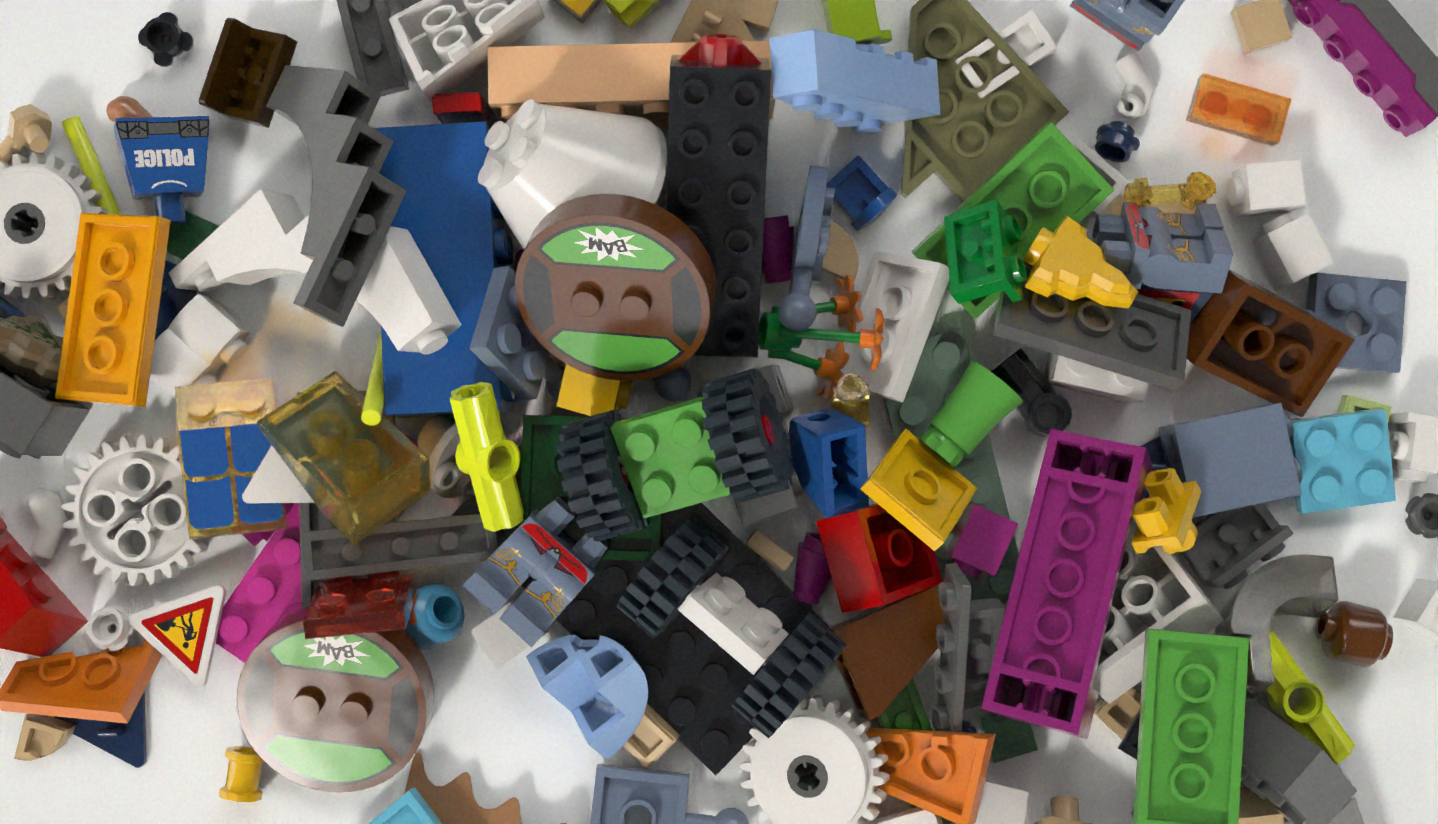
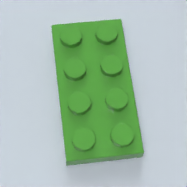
(1036, 185)
(1191, 728)

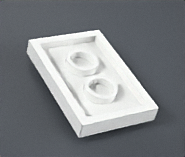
(909, 298)

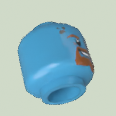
(435, 616)

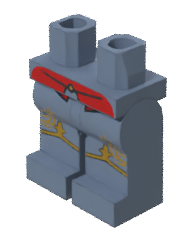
(1130, 20)
(1166, 248)
(550, 558)

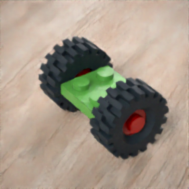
(675, 456)

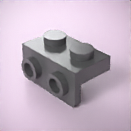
(1233, 542)

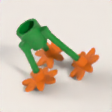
(780, 340)

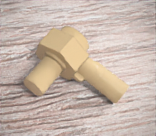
(26, 128)

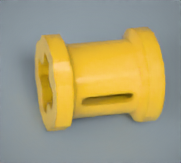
(242, 775)

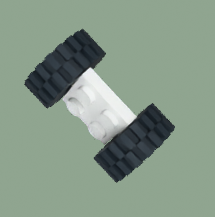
(681, 581)

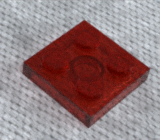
(360, 605)

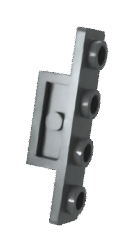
(966, 647)

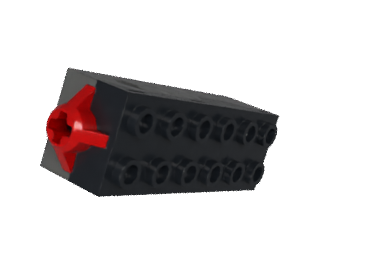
(720, 177)

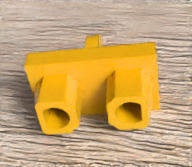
(1166, 514)

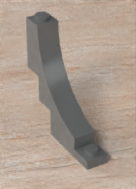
(349, 197)

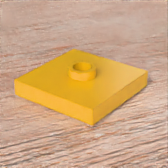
(919, 489)

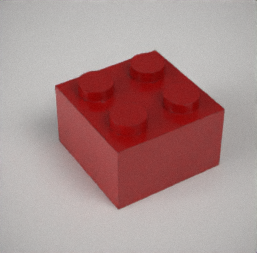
(875, 558)

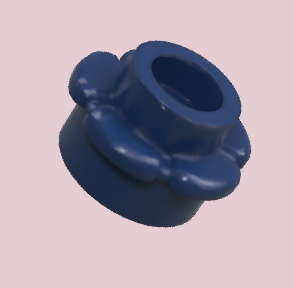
(1116, 141)

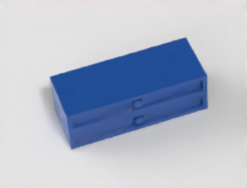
(461, 242)

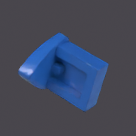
(861, 193)

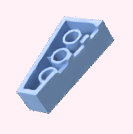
(852, 81)

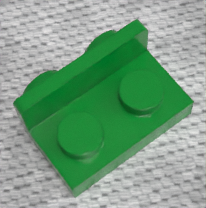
(984, 253)

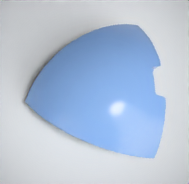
(595, 683)

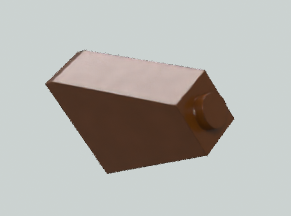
(887, 649)

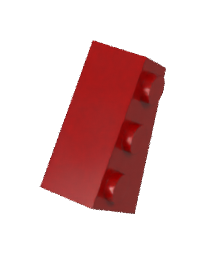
(33, 610)

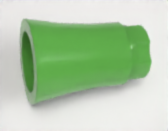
(969, 414)

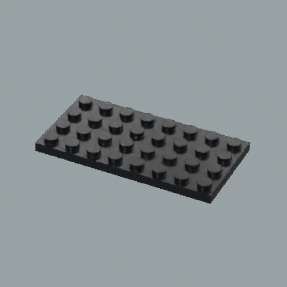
(685, 670)

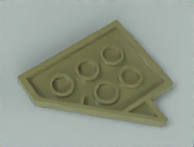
(971, 133)

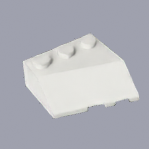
(451, 37)
(1149, 594)

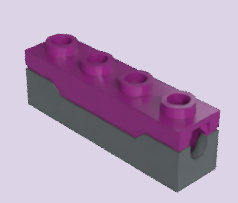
(1381, 55)

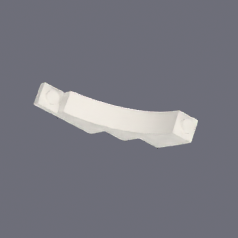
(266, 242)

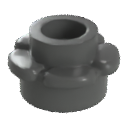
(1416, 522)

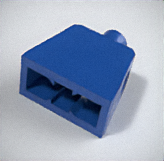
(830, 460)

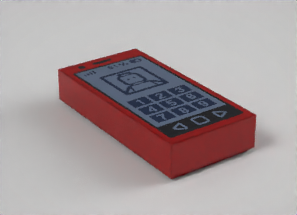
(461, 108)

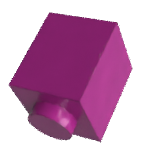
(980, 541)

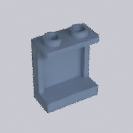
(1235, 457)

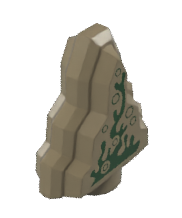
(30, 348)

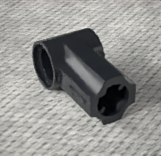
(1033, 389)

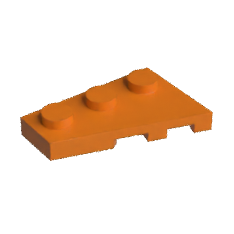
(81, 687)
(936, 769)

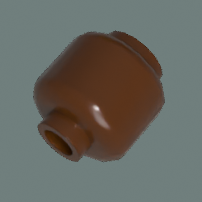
(1354, 634)

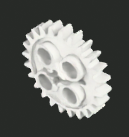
(116, 478)

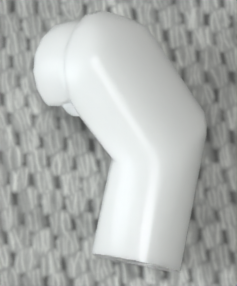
(1138, 88)
(49, 516)

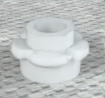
(100, 625)

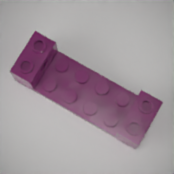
(1066, 582)

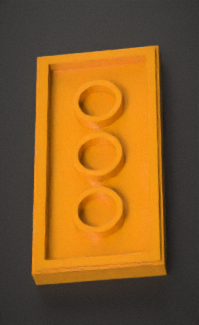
(113, 309)

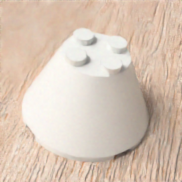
(568, 153)

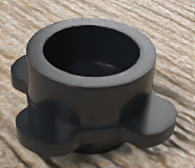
(162, 26)

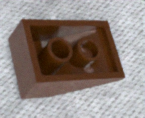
(1275, 361)

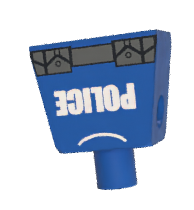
(164, 160)

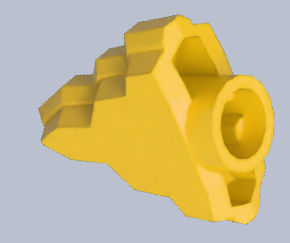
(1075, 268)

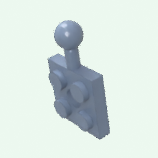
(1380, 306)
(797, 309)
(509, 346)
(658, 790)

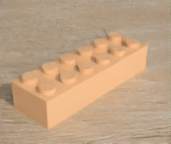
(591, 77)

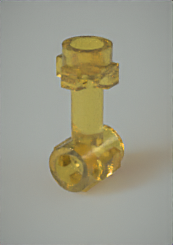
(1197, 189)
(851, 398)

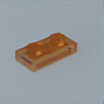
(1238, 109)

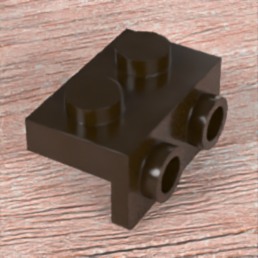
(246, 72)

